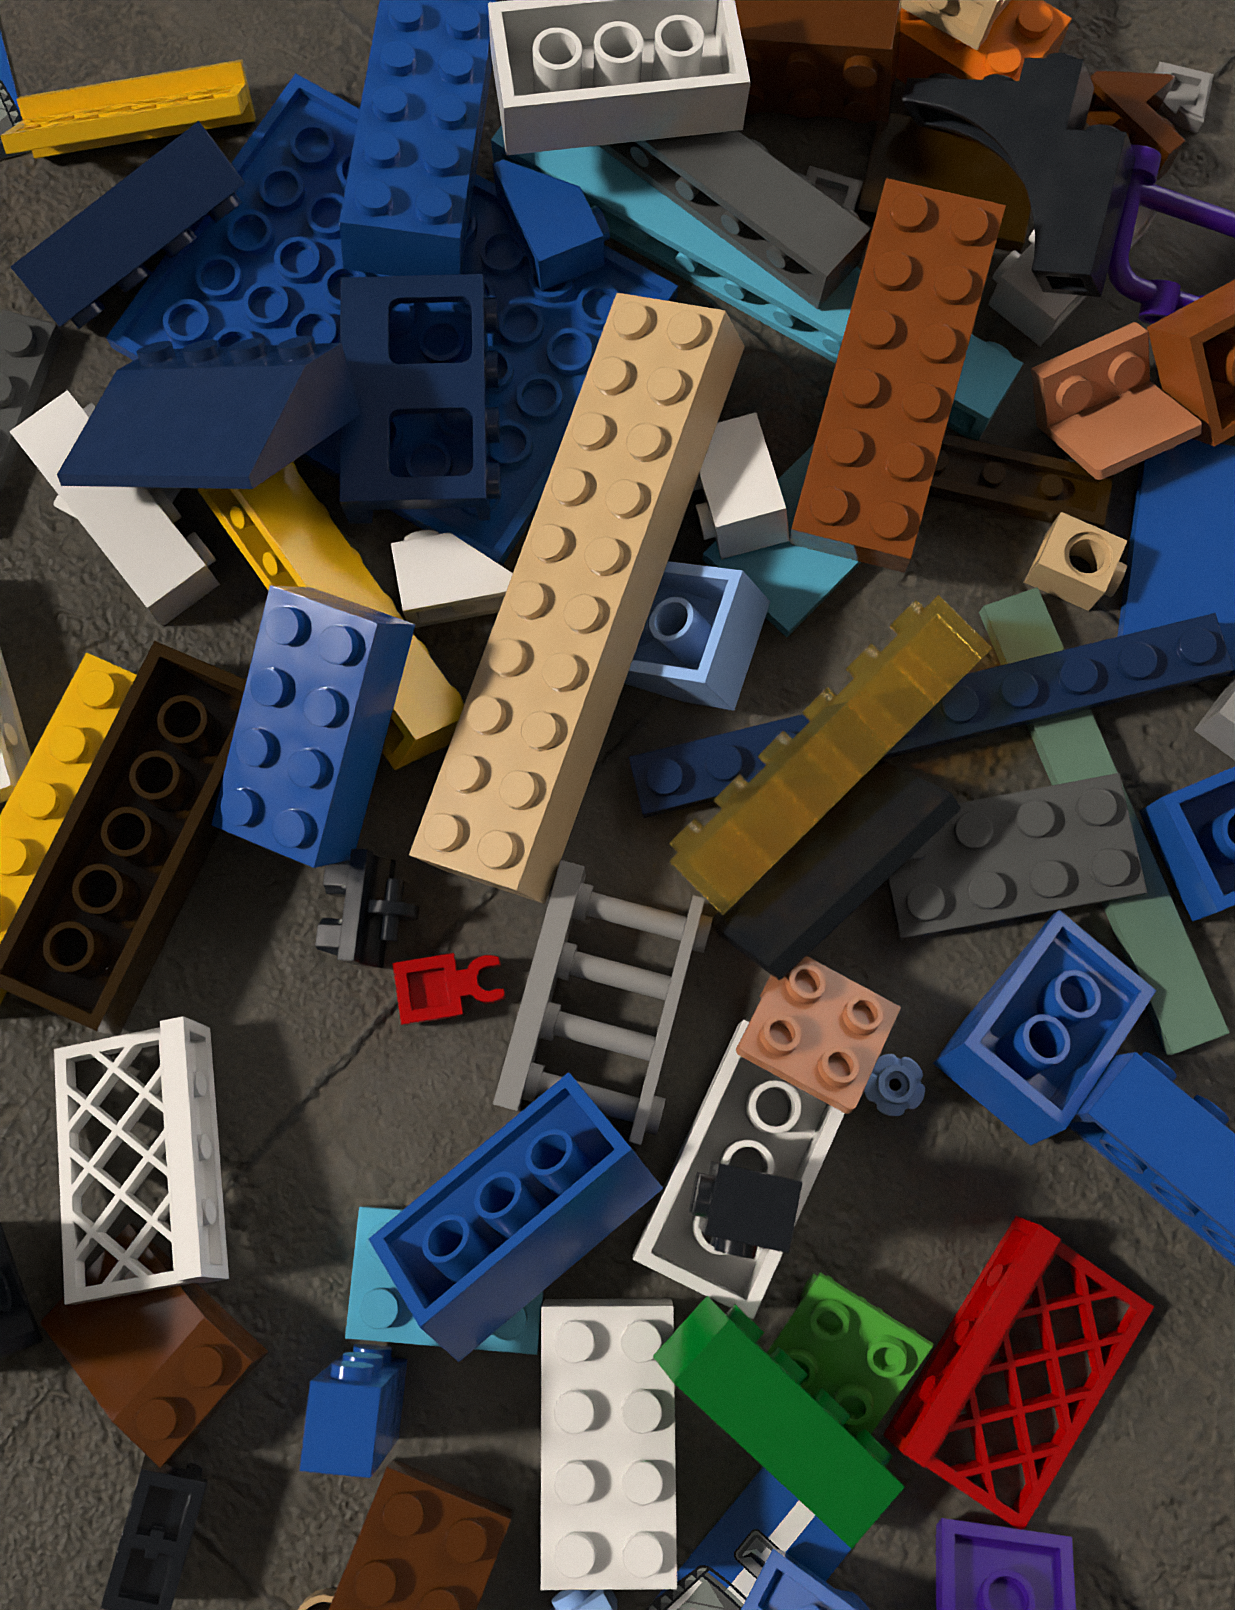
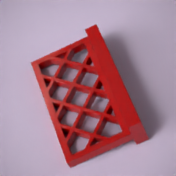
(968, 1354)

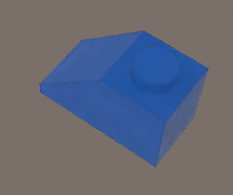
(551, 223)

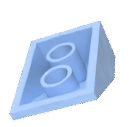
(699, 635)

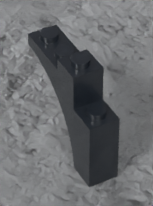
(1070, 173)

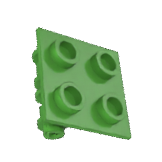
(850, 1350)

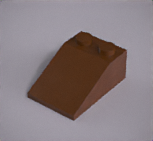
(154, 1356)

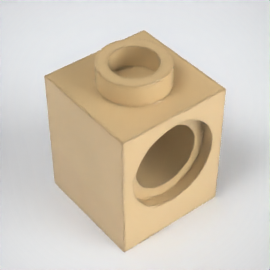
(1056, 575)

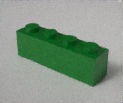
(778, 1421)

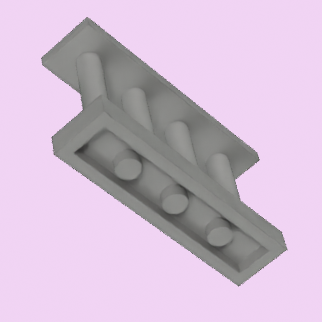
(558, 958)

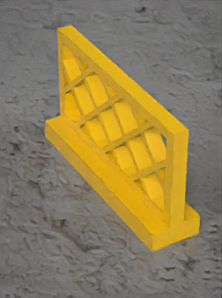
(131, 110)

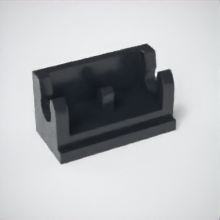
(155, 1538)

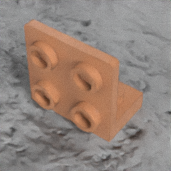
(1104, 405)
(819, 1032)

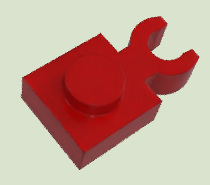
(435, 988)

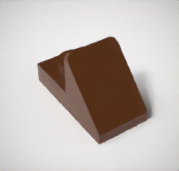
(1131, 105)

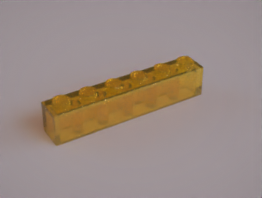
(829, 754)

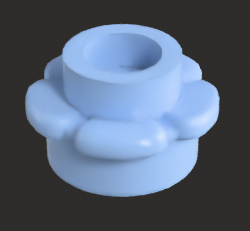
(910, 1091)

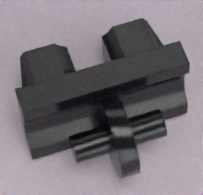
(370, 909)

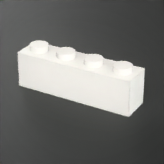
(124, 521)

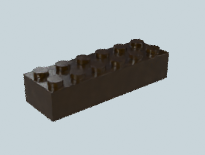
(126, 846)

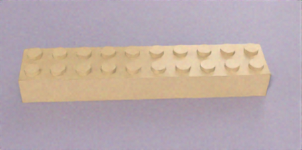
(580, 596)

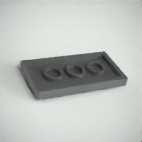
(1021, 859)

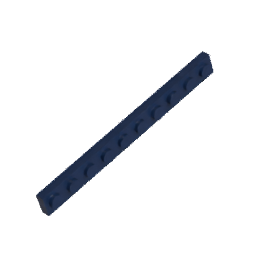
(974, 707)

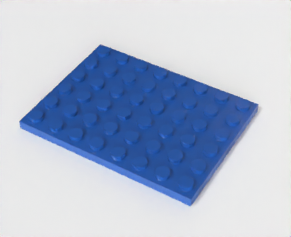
(278, 274)

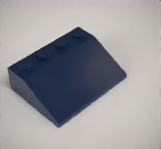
(212, 414)

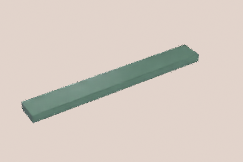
(1144, 925)

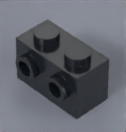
(745, 1209)

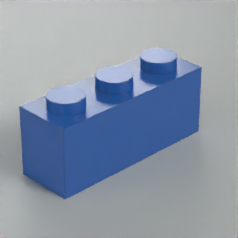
(354, 1412)

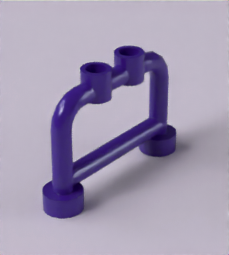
(1158, 296)

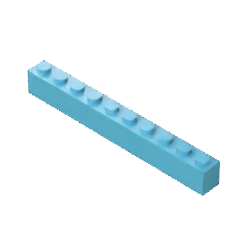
(682, 244)

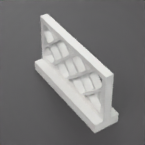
(190, 1164)

